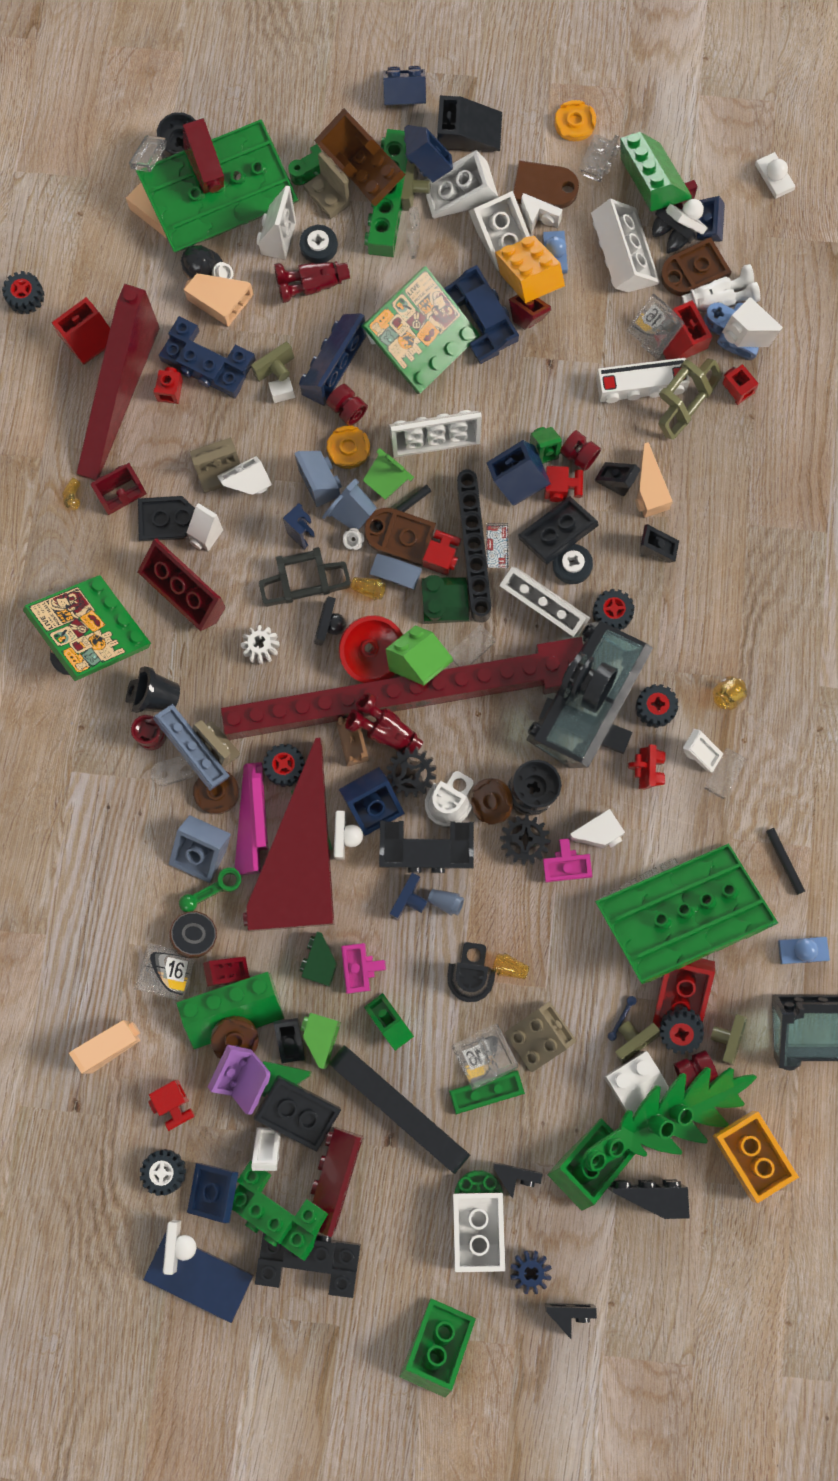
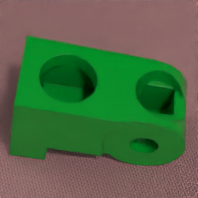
(305, 169)

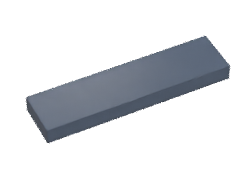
(191, 747)

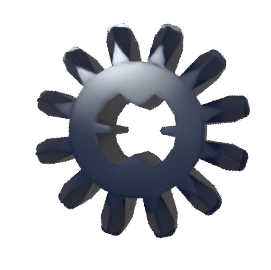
(531, 1263)

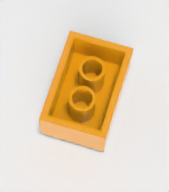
(530, 268)
(755, 1156)

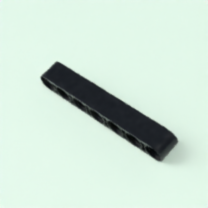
(471, 535)
(399, 1109)

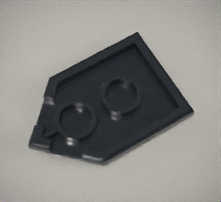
(163, 518)

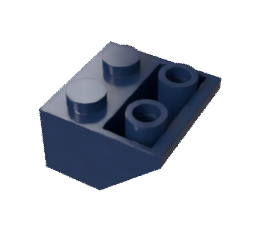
(404, 85)
(427, 152)
(518, 472)

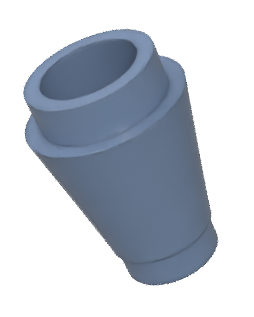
(446, 901)

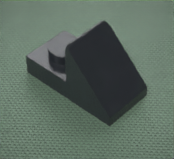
(617, 476)
(658, 544)
(289, 1040)
(509, 1175)
(563, 1314)

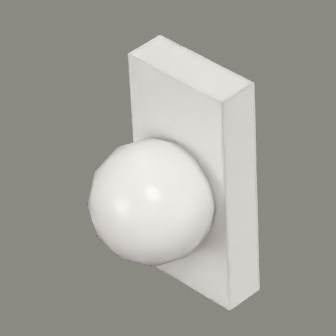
(775, 175)
(689, 215)
(702, 750)
(345, 835)
(266, 1149)
(176, 1247)

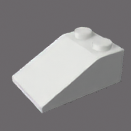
(463, 187)
(499, 224)
(278, 226)
(635, 1080)
(478, 1232)

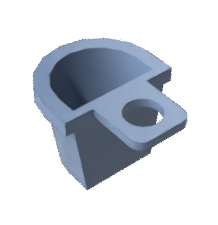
(351, 507)

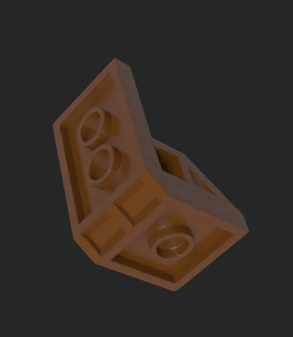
(359, 157)

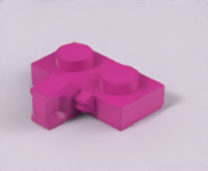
(567, 864)
(359, 968)

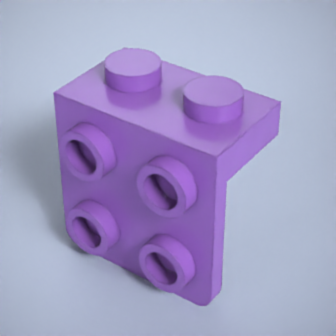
(240, 1076)

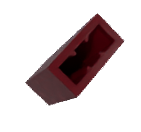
(202, 156)

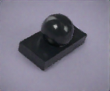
(328, 622)

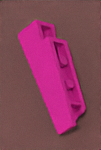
(252, 821)

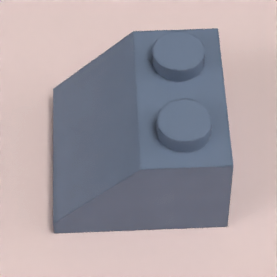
(317, 476)
(199, 848)

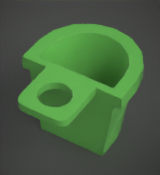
(386, 475)

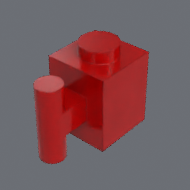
(561, 483)
(440, 556)
(169, 1099)

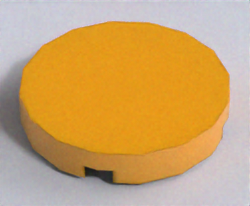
(575, 120)
(348, 447)

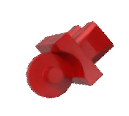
(645, 767)

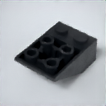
(468, 125)
(666, 1200)

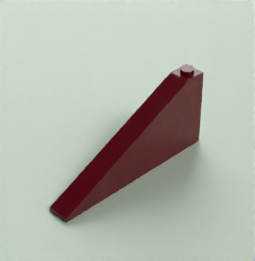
(125, 355)
(296, 875)

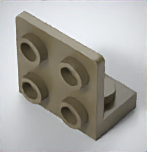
(329, 188)
(540, 1037)

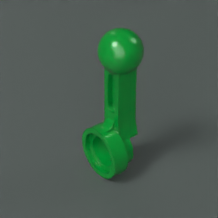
(189, 902)

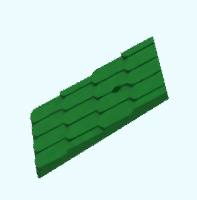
(194, 217)
(666, 919)

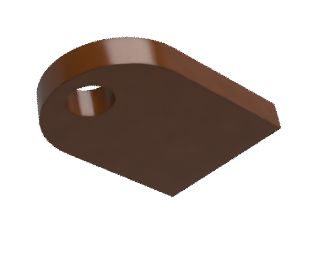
(545, 183)
(694, 267)
(402, 535)

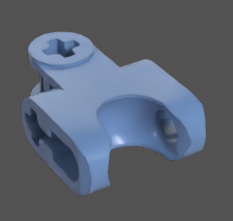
(719, 324)

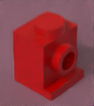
(742, 377)
(170, 391)

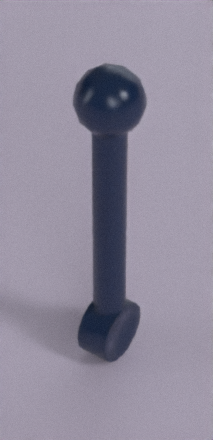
(631, 1001)

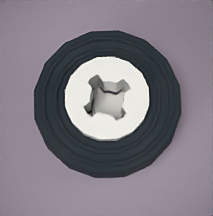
(325, 247)
(577, 570)

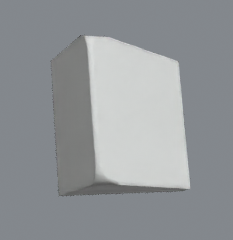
(281, 390)

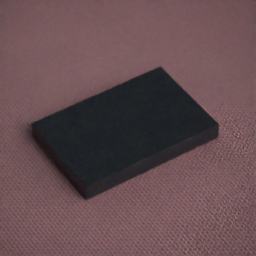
(558, 530)
(297, 1113)

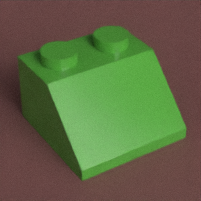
(418, 655)
(320, 1037)

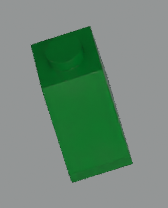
(547, 443)
(389, 1022)
(290, 1073)

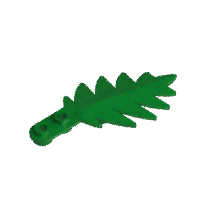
(657, 1122)

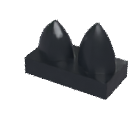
(679, 235)

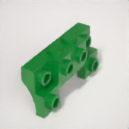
(280, 1226)

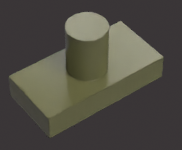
(412, 186)
(274, 363)
(730, 1038)
(635, 1040)

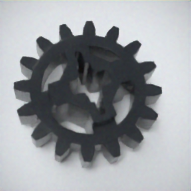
(405, 763)
(536, 840)

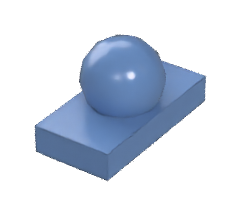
(556, 244)
(803, 950)

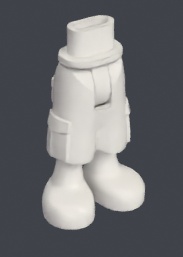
(723, 291)

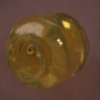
(729, 693)

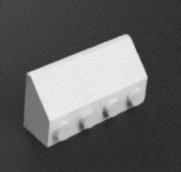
(624, 246)

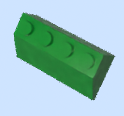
(652, 171)
(249, 998)

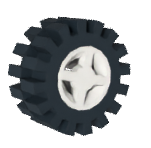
(153, 1172)

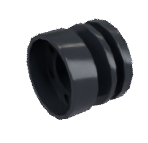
(172, 129)
(584, 680)
(546, 786)

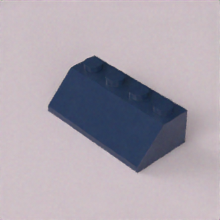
(333, 358)

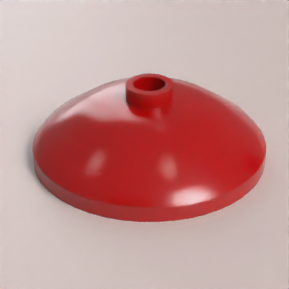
(371, 664)

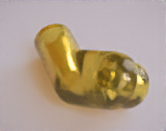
(69, 494)

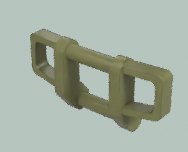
(677, 406)

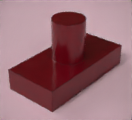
(226, 971)

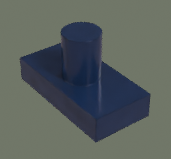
(408, 898)

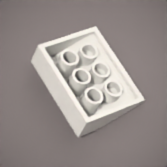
(435, 433)

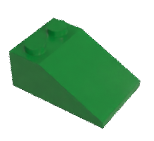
(579, 1183)
(438, 1348)

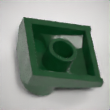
(445, 599)

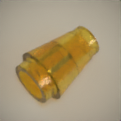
(369, 587)
(509, 967)

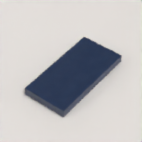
(202, 1282)

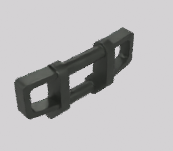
(306, 592)

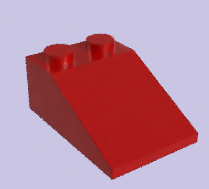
(685, 988)

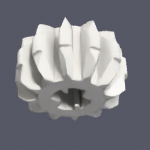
(268, 640)

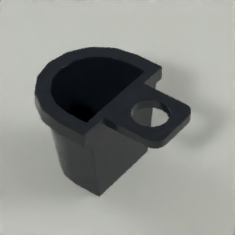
(152, 692)
(469, 979)

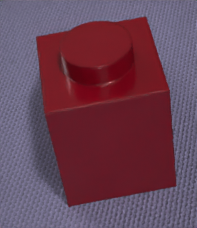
(528, 313)

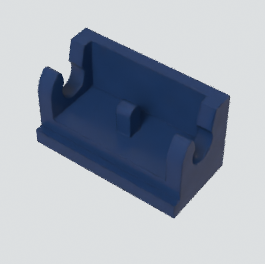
(296, 525)

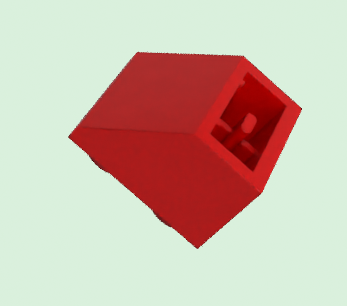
(83, 330)
(692, 337)

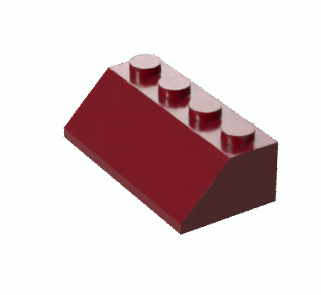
(181, 586)
(335, 1176)

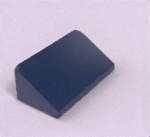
(712, 218)

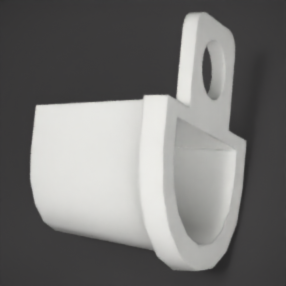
(446, 803)

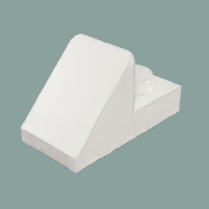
(535, 210)

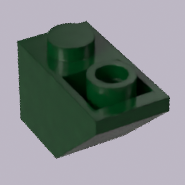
(320, 963)

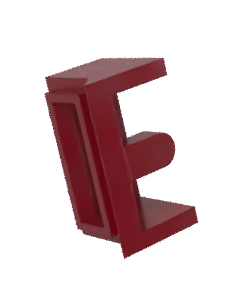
(113, 480)

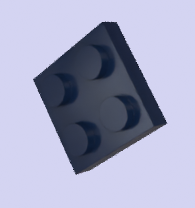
(212, 1192)

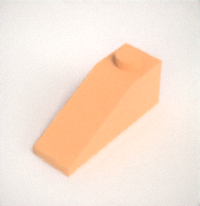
(652, 491)

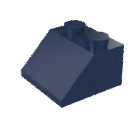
(371, 800)

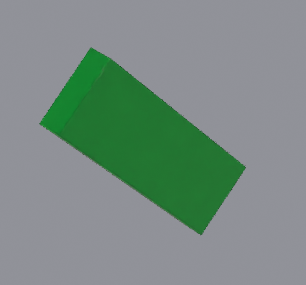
(503, 1088)

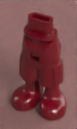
(312, 277)
(386, 729)

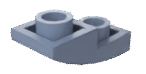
(395, 571)

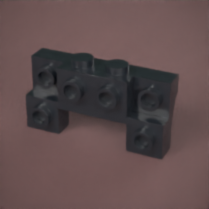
(426, 853)
(327, 1256)

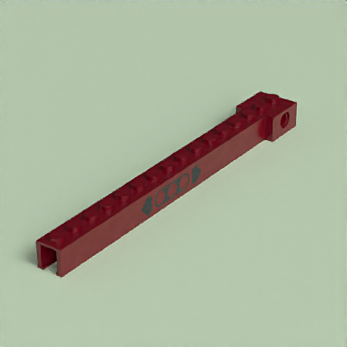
(397, 694)

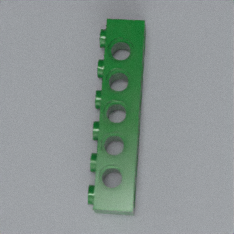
(384, 242)

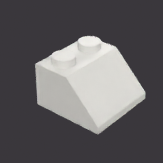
(751, 326)

